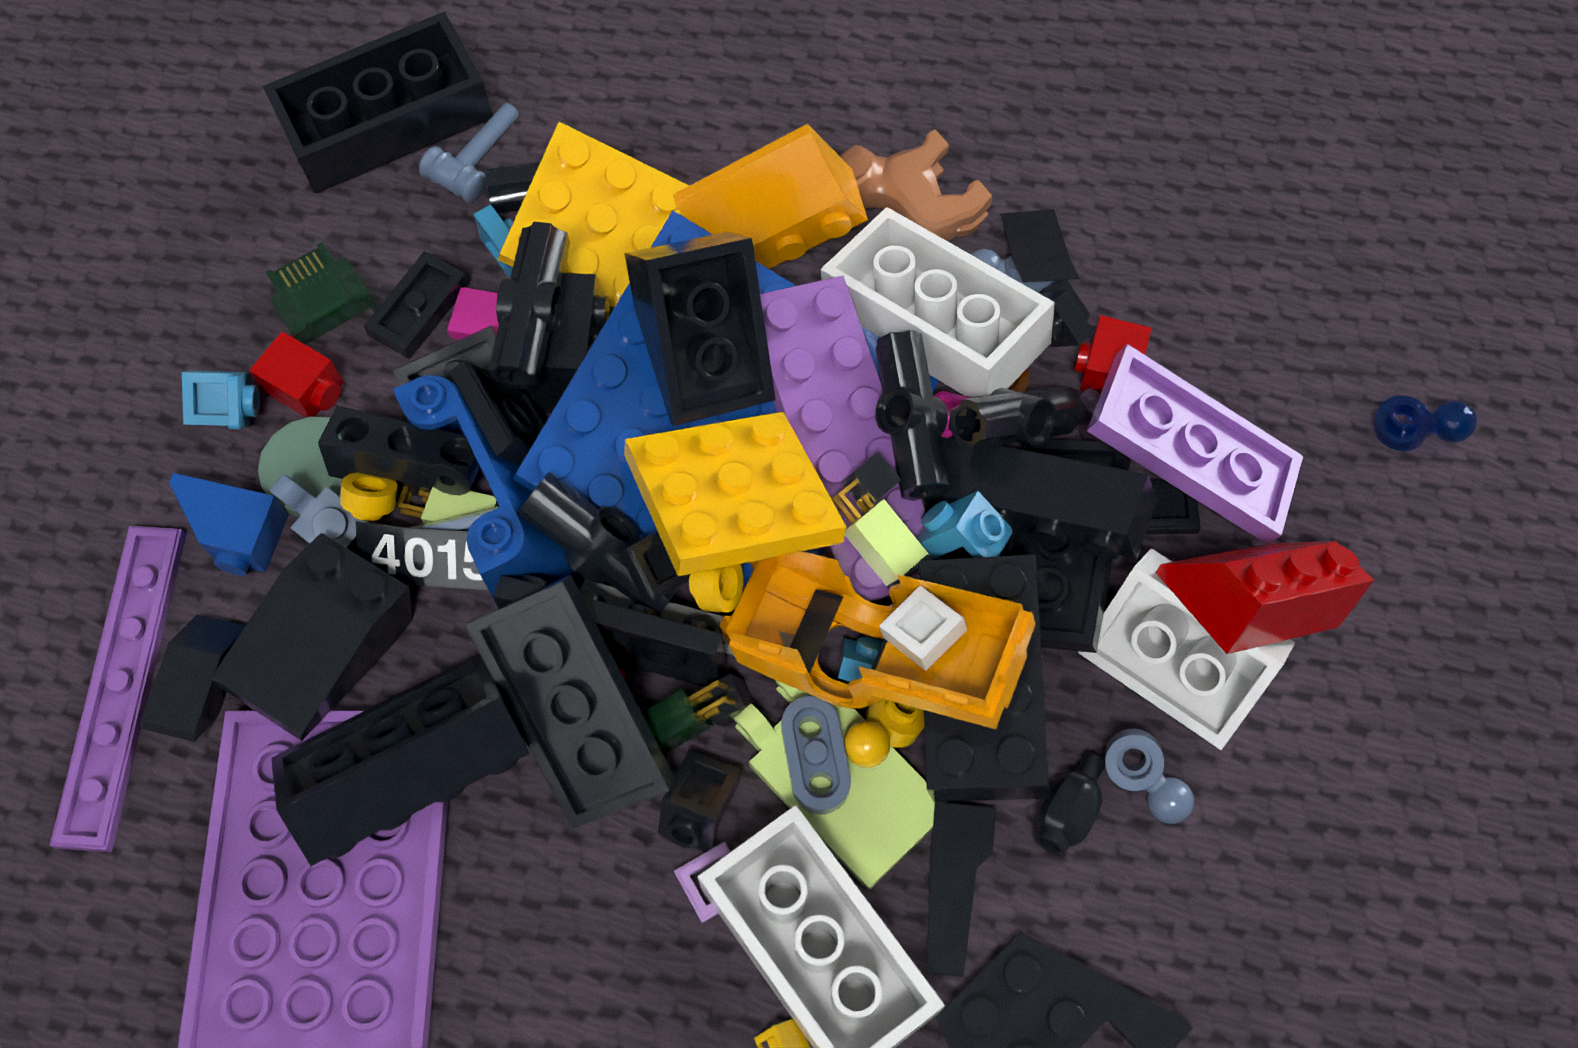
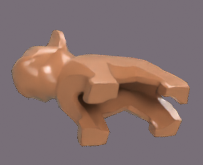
(910, 187)

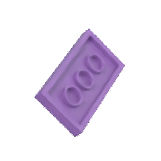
(1196, 444)

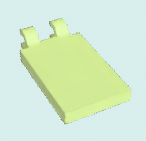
(885, 803)

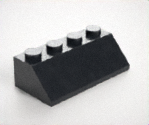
(395, 760)

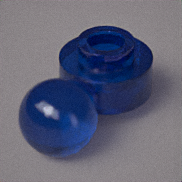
(1451, 422)

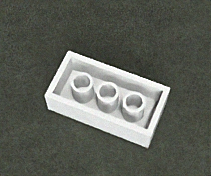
(972, 318)
(818, 939)

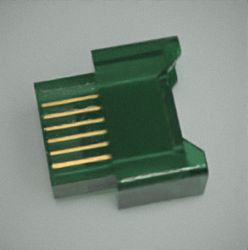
(318, 294)

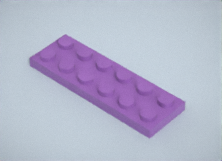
(830, 399)

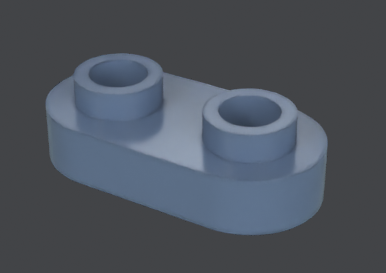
(815, 756)

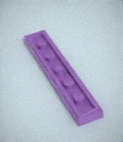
(118, 691)

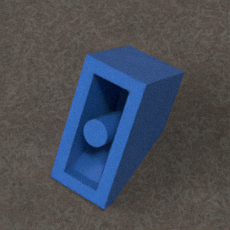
(231, 522)

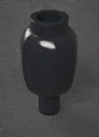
(1072, 807)

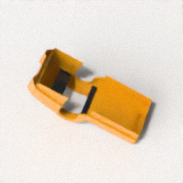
(812, 596)

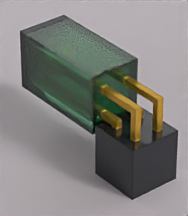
(690, 713)

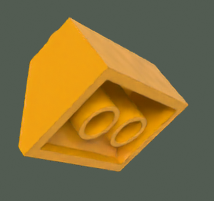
(779, 196)

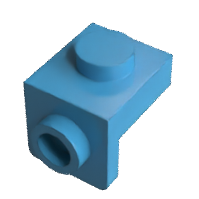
(219, 398)
(964, 523)

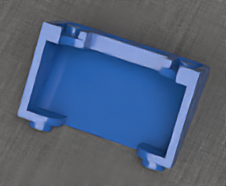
(501, 538)

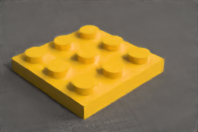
(601, 201)
(732, 493)

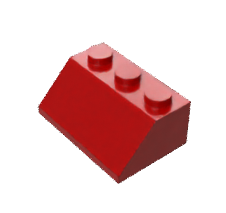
(1268, 591)

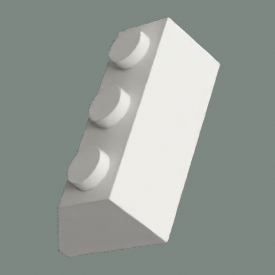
(1173, 661)

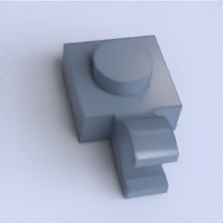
(317, 514)

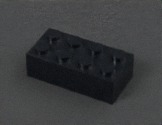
(379, 101)
(980, 761)

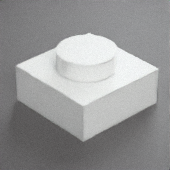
(923, 627)

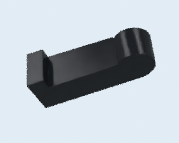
(397, 451)

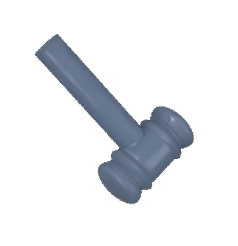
(458, 172)

